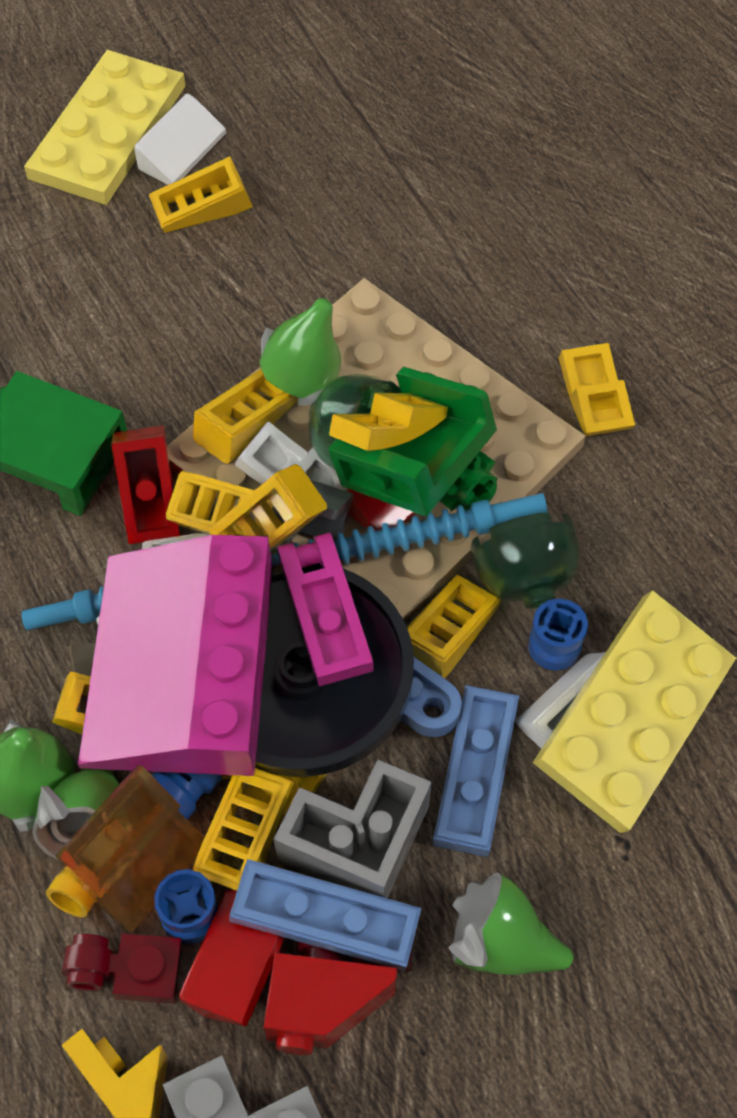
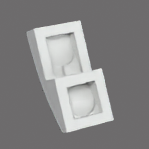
(275, 451)

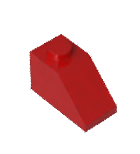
(144, 483)
(321, 1000)

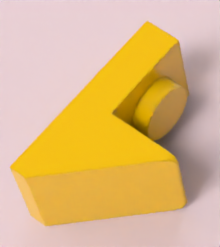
(133, 1094)

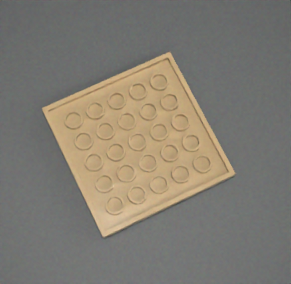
(378, 340)

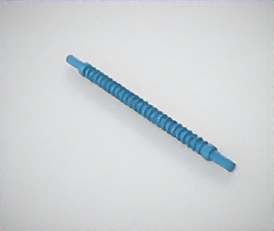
(482, 516)

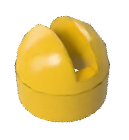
(69, 895)

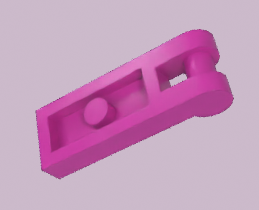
(325, 610)

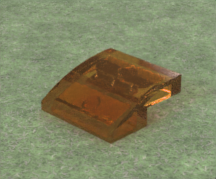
(131, 848)

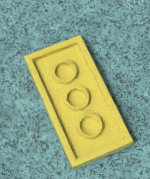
(98, 130)
(635, 712)

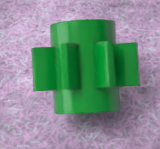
(473, 484)

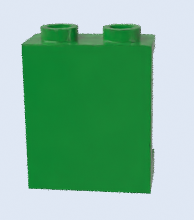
(56, 439)
(425, 468)

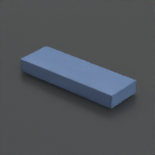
(476, 771)
(325, 915)

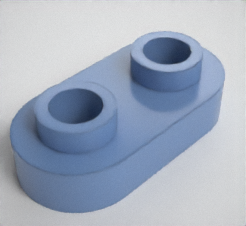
(427, 691)

